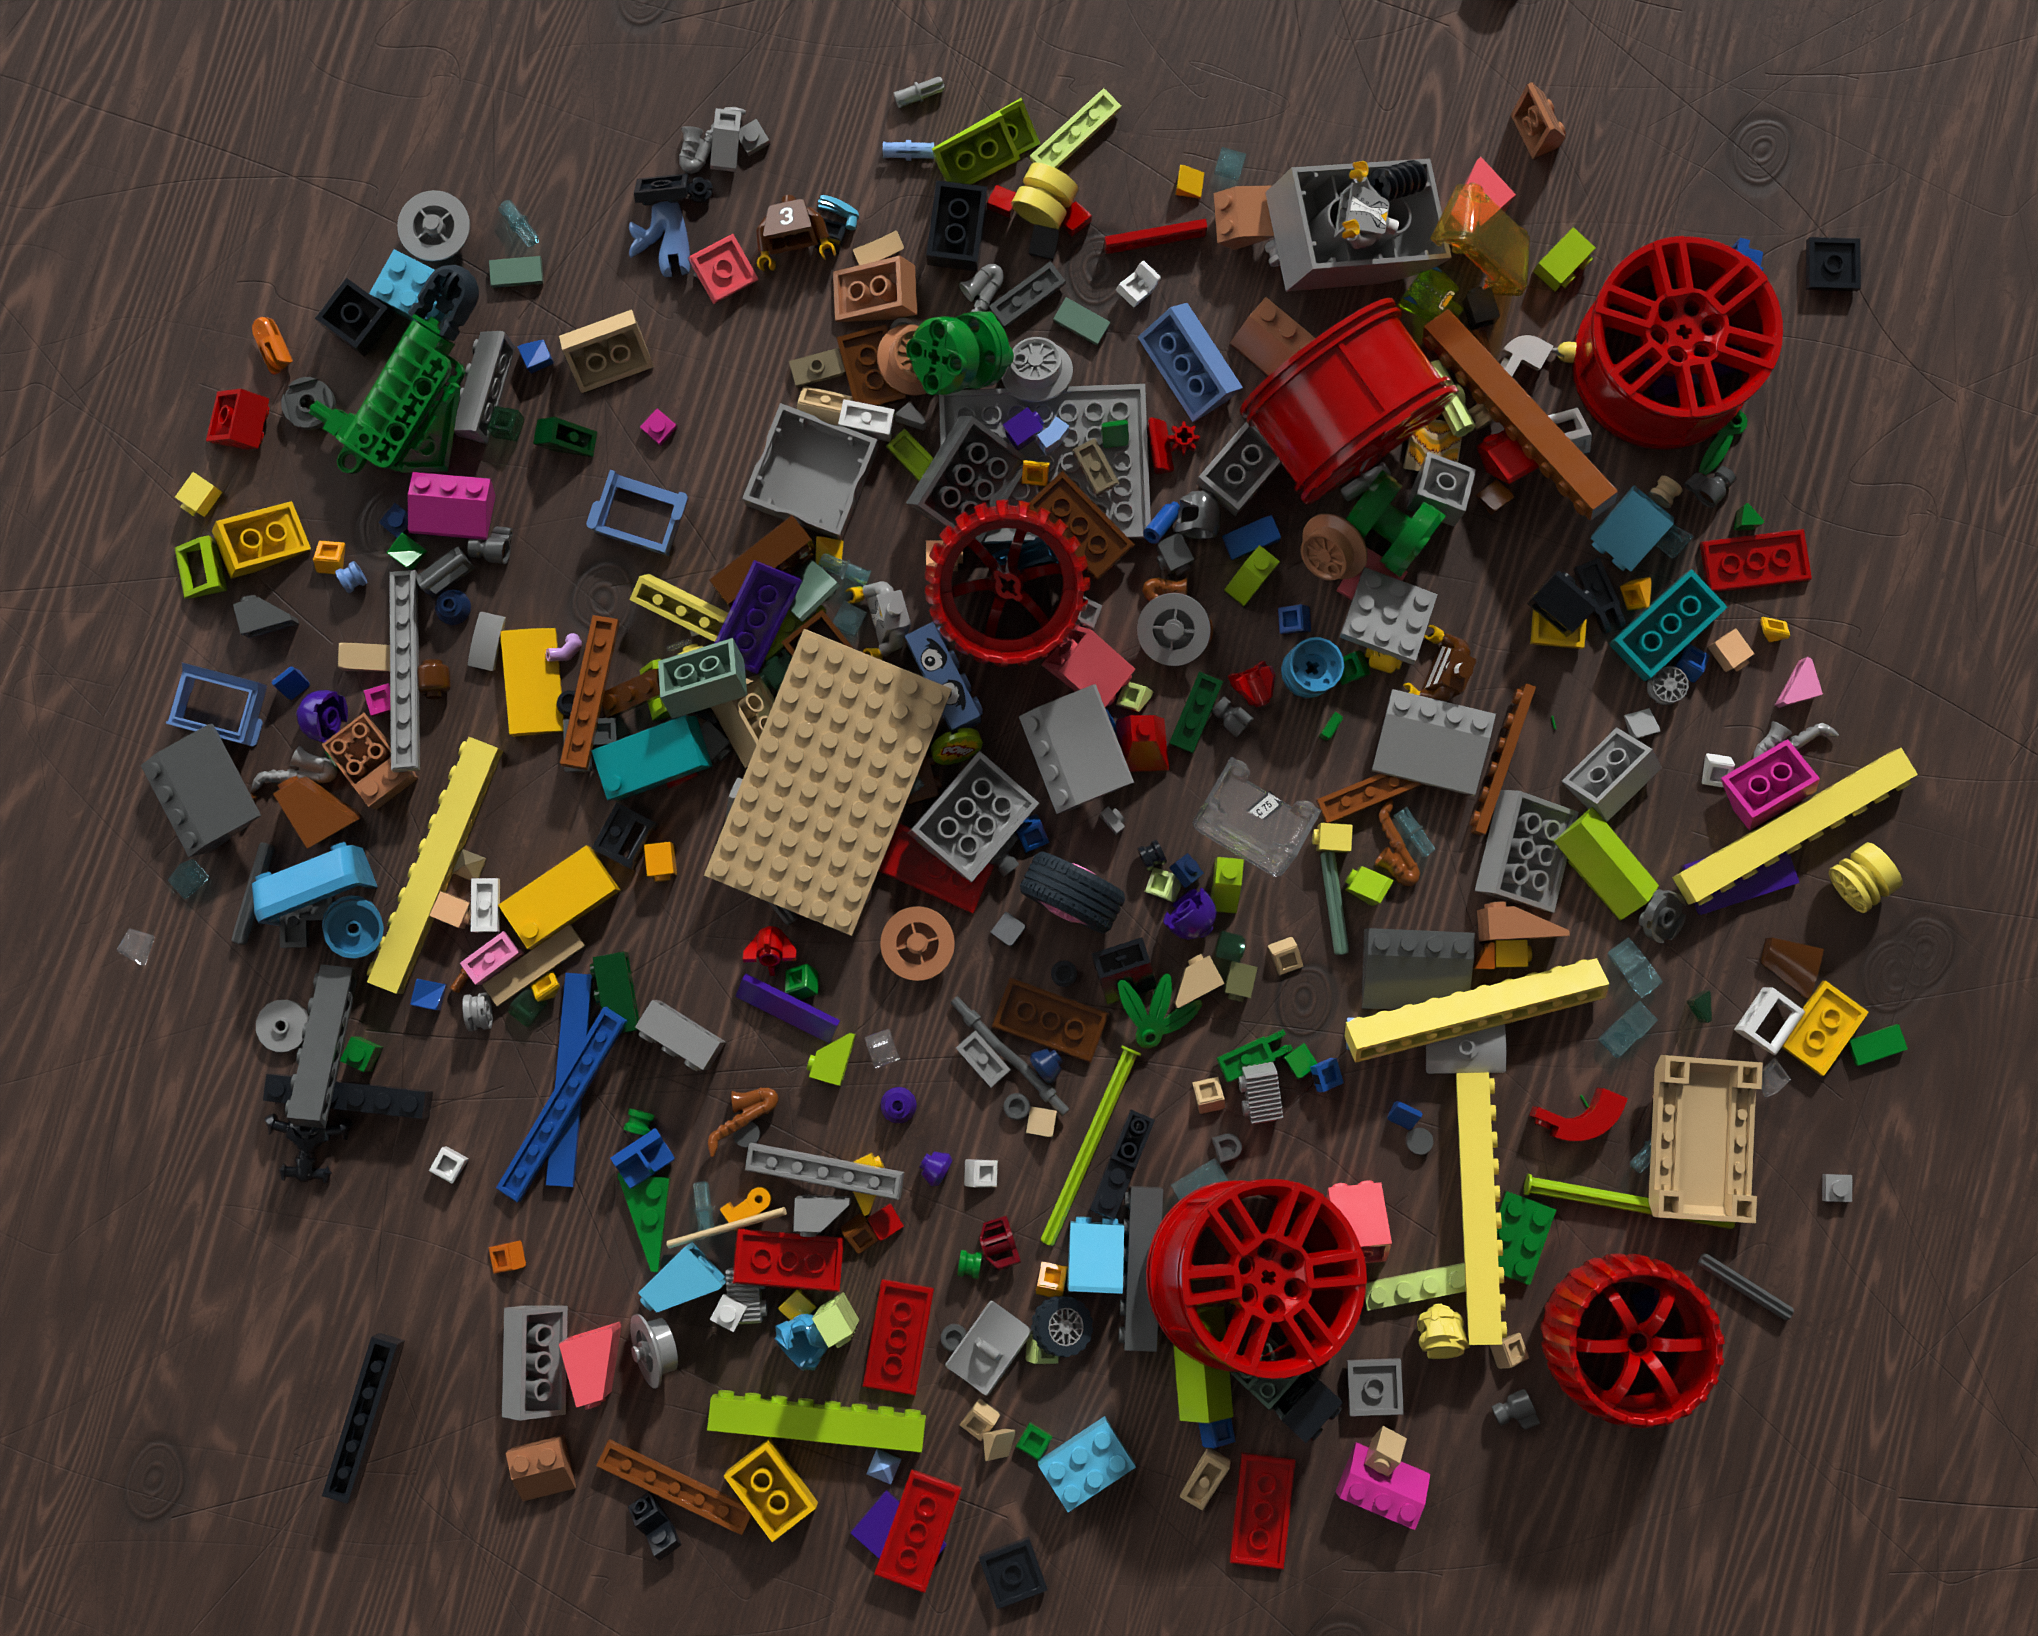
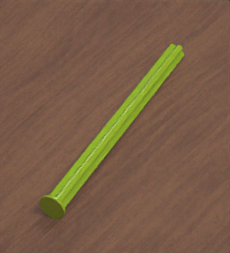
(1089, 1146)
(1600, 1197)

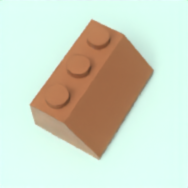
(1270, 337)

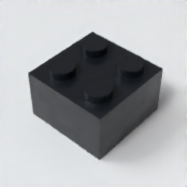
(355, 317)

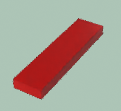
(1155, 236)

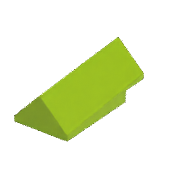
(987, 145)
(1606, 864)
(1203, 1390)

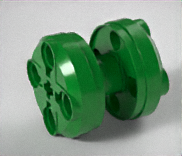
(959, 352)
(1404, 533)

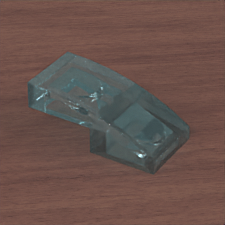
(1635, 967)
(1627, 1029)
(1204, 1175)

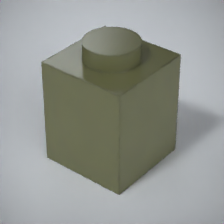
(1239, 981)

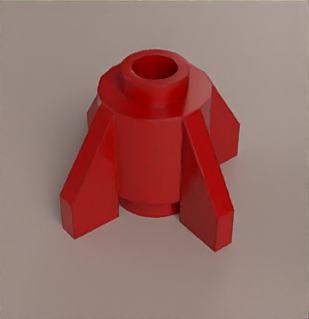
(1255, 684)
(768, 946)

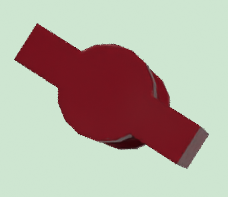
(999, 1243)

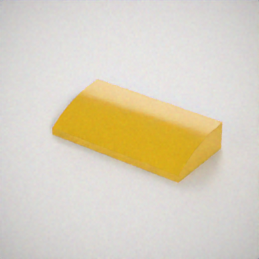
(531, 681)

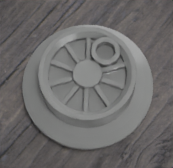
(433, 225)
(1038, 370)
(1173, 629)
(653, 1348)

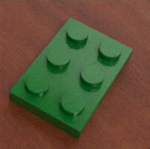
(1522, 1235)

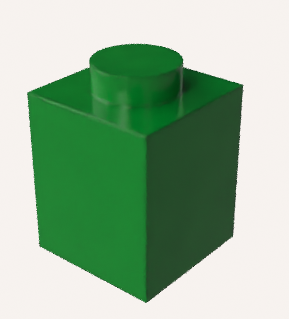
(361, 1054)

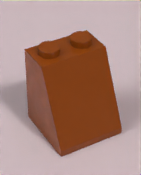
(313, 809)

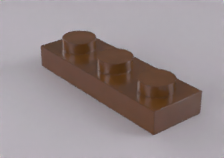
(631, 694)

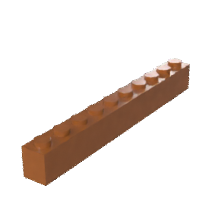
(1519, 415)

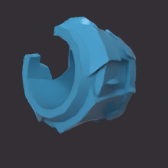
(801, 1341)

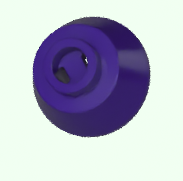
(906, 1102)
(935, 1167)

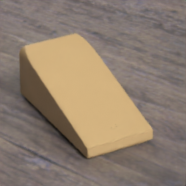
(364, 657)
(1205, 1478)

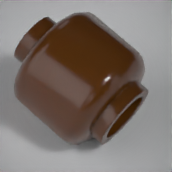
(433, 678)

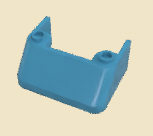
(310, 882)

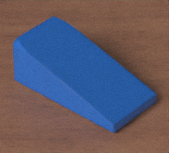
(1249, 537)

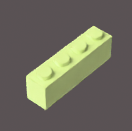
(836, 1321)

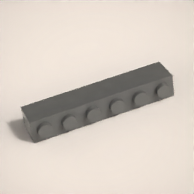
(322, 1046)
(1144, 1218)

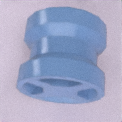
(351, 577)

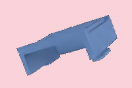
(600, 511)
(250, 723)

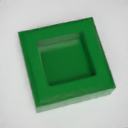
(1330, 726)
(1034, 1441)

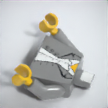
(1362, 211)
(888, 616)

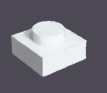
(728, 1313)

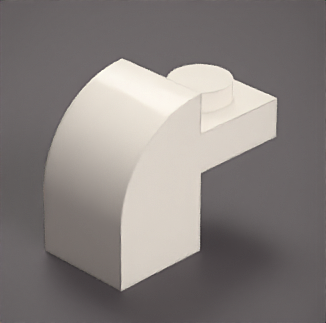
(1527, 350)

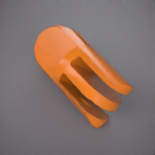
(271, 344)

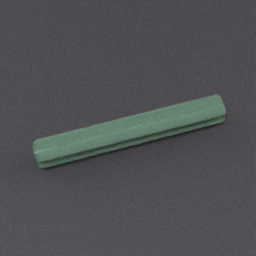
(1334, 903)

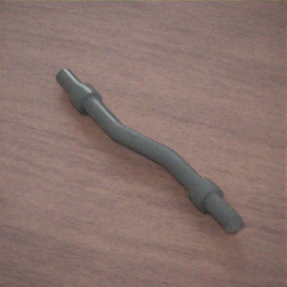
(973, 1020)

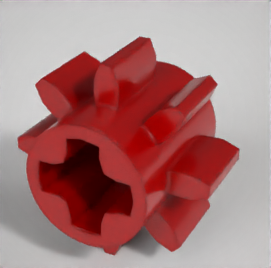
(1189, 435)

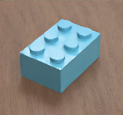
(401, 283)
(1086, 1464)

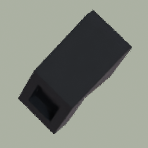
(655, 1525)

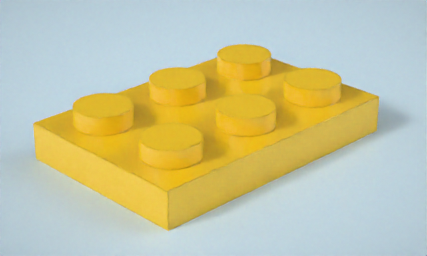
(1824, 1028)

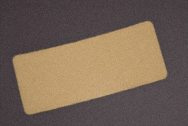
(879, 249)

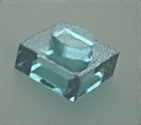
(1230, 164)
(849, 618)

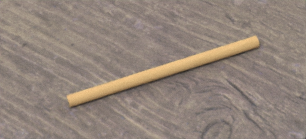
(726, 1227)

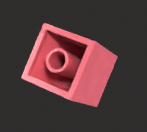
(1491, 183)
(1087, 662)
(1367, 1215)
(591, 1363)

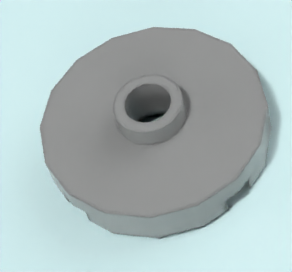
(267, 1025)

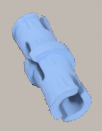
(907, 150)

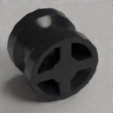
(1152, 855)

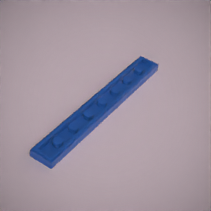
(572, 1033)
(561, 1104)

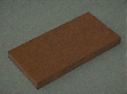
(1099, 537)
(1050, 1020)

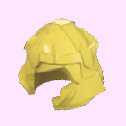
(1442, 1332)

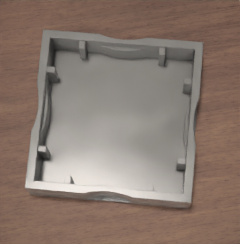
(811, 472)

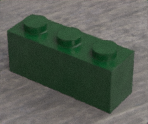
(616, 987)

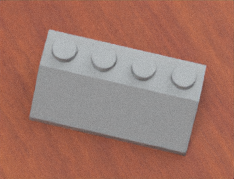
(484, 385)
(533, 1362)

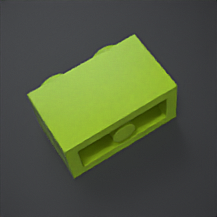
(1564, 259)

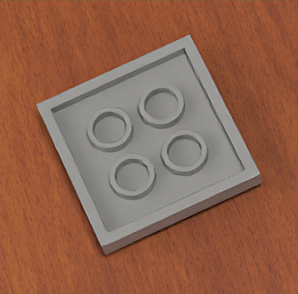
(1388, 616)

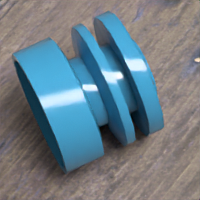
(1325, 660)

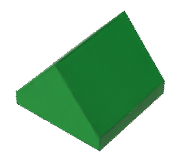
(1747, 518)

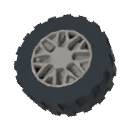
(1062, 1326)

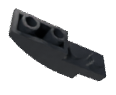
(1121, 1164)

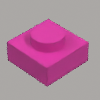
(658, 427)
(378, 699)

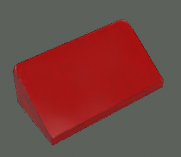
(1159, 446)

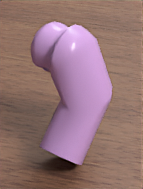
(567, 652)

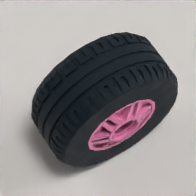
(1072, 892)

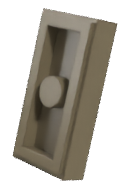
(817, 367)
(1095, 467)

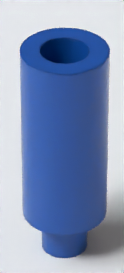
(1161, 522)

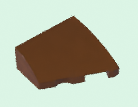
(1793, 963)

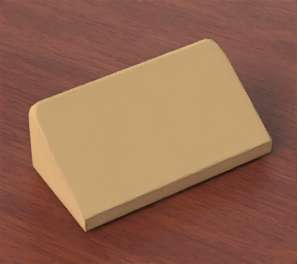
(822, 404)

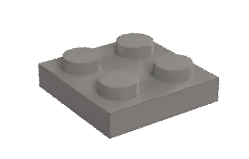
(1374, 1387)

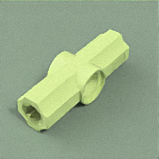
(1456, 411)

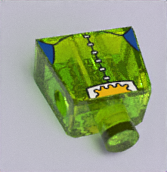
(1431, 295)

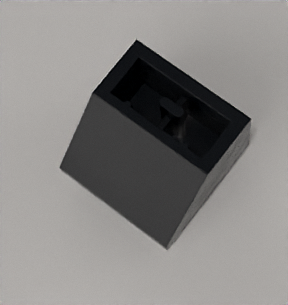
(1563, 603)
(1124, 962)

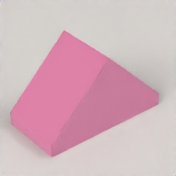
(1801, 685)

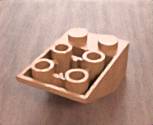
(366, 762)

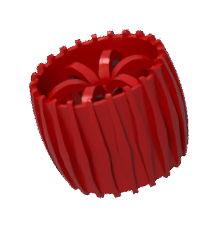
(986, 646)
(1699, 1349)

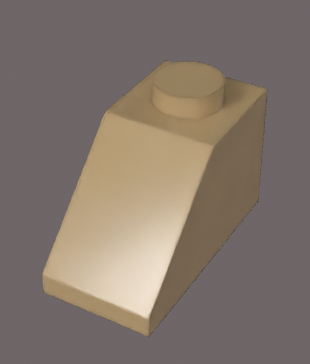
(1197, 980)

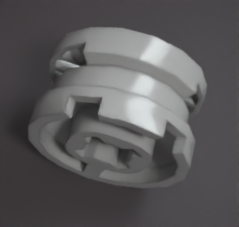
(1667, 685)
(477, 1011)

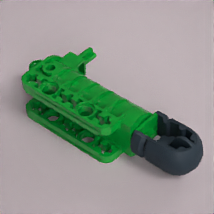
(409, 378)

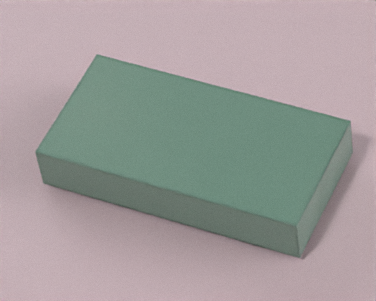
(516, 271)
(1081, 321)

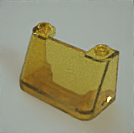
(1487, 238)

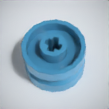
(346, 912)

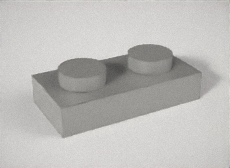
(983, 1058)

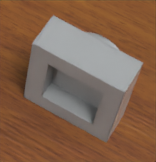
(753, 137)
(1113, 819)
(1837, 1187)

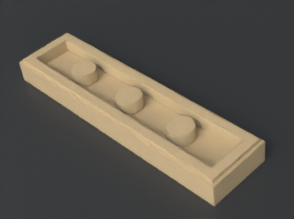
(534, 965)

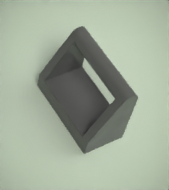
(444, 572)

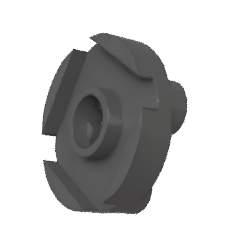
(296, 396)
(1667, 905)

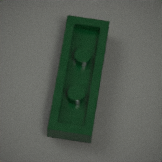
(1195, 712)

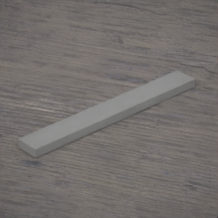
(403, 671)

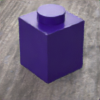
(1023, 428)

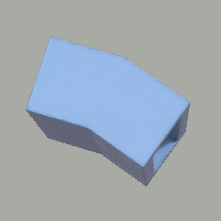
(1053, 436)

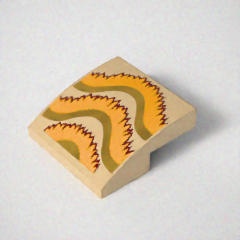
(1433, 438)

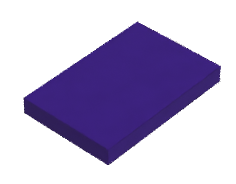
(876, 1524)

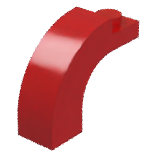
(1597, 1119)

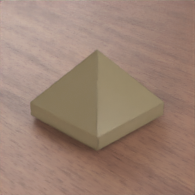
(469, 865)

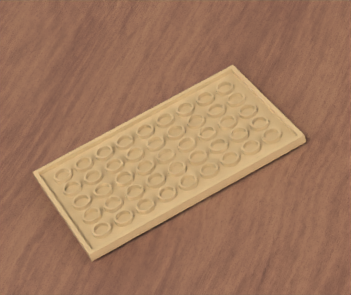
(828, 782)

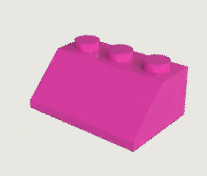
(450, 505)
(1769, 784)
(1395, 1497)

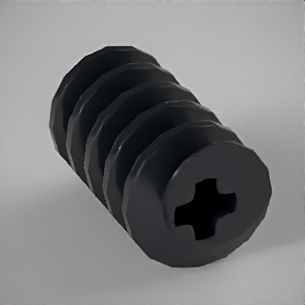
(1399, 180)

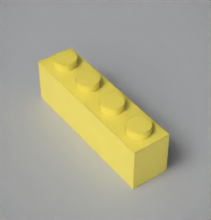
(678, 606)

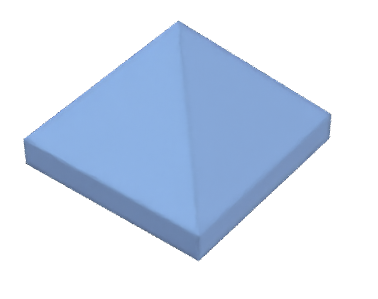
(883, 1466)

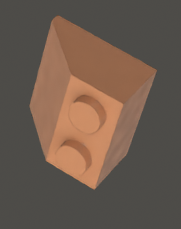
(1242, 216)
(541, 1468)

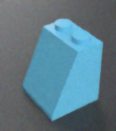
(1632, 529)
(1095, 1256)
(681, 1280)

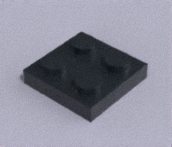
(659, 188)
(1833, 264)
(1013, 1572)

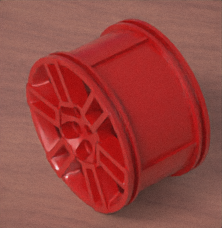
(1718, 288)
(1347, 400)
(1336, 1288)

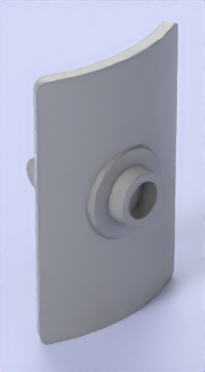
(1469, 1053)
(989, 1348)

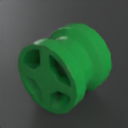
(638, 1121)
(969, 1264)

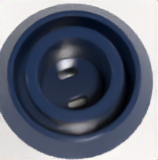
(453, 607)
(1047, 1064)

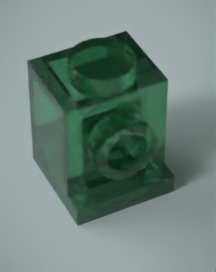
(775, 670)
(1230, 947)

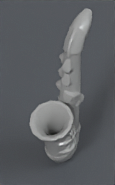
(696, 150)
(984, 285)
(1779, 733)
(314, 767)

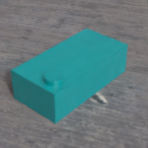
(1668, 625)
(651, 758)

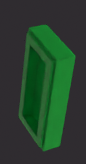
(1877, 1044)

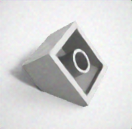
(1442, 485)
(816, 1212)

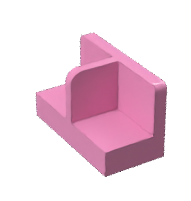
(491, 959)

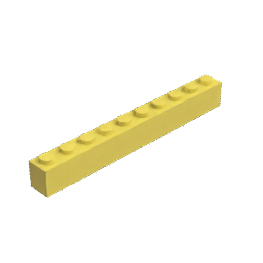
(1795, 826)
(434, 866)
(1475, 1009)
(1479, 1209)

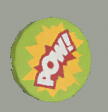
(956, 747)

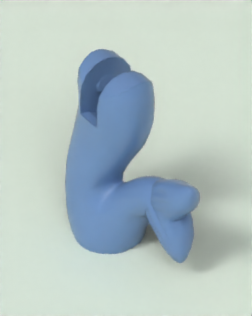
(666, 218)

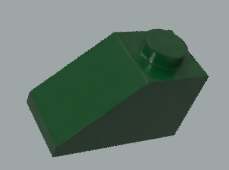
(564, 437)

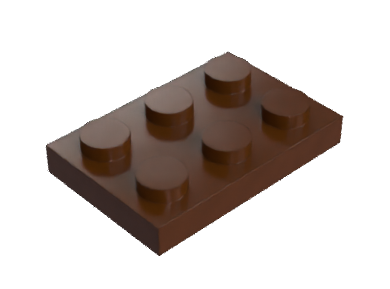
(862, 370)

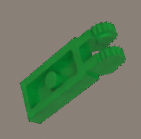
(1251, 1054)

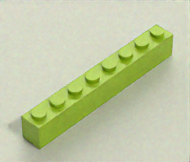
(816, 1422)

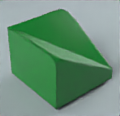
(406, 551)
(801, 982)

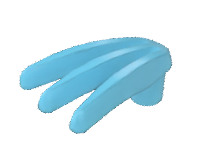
(841, 208)

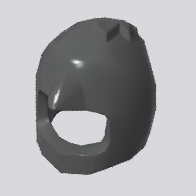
(1198, 515)

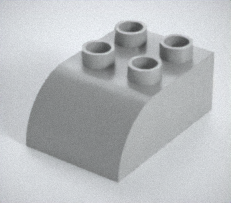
(1304, 221)

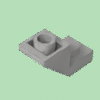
(725, 140)

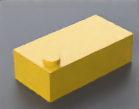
(559, 897)

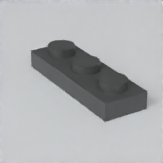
(1027, 295)

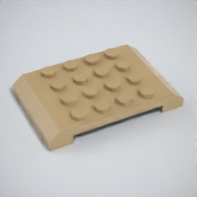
(1703, 1139)

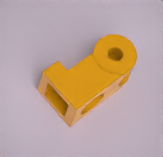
(756, 1202)

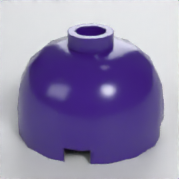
(322, 714)
(1193, 915)

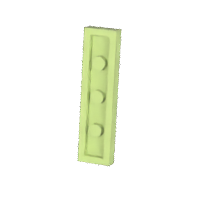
(1077, 130)
(1415, 1286)

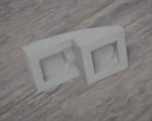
(486, 641)

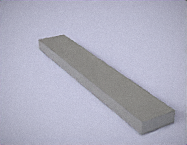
(824, 1171)

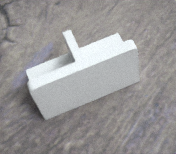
(867, 419)
(484, 905)

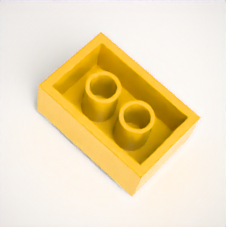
(771, 1489)

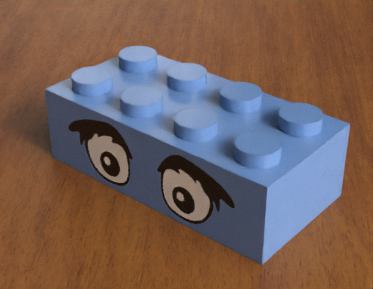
(941, 666)

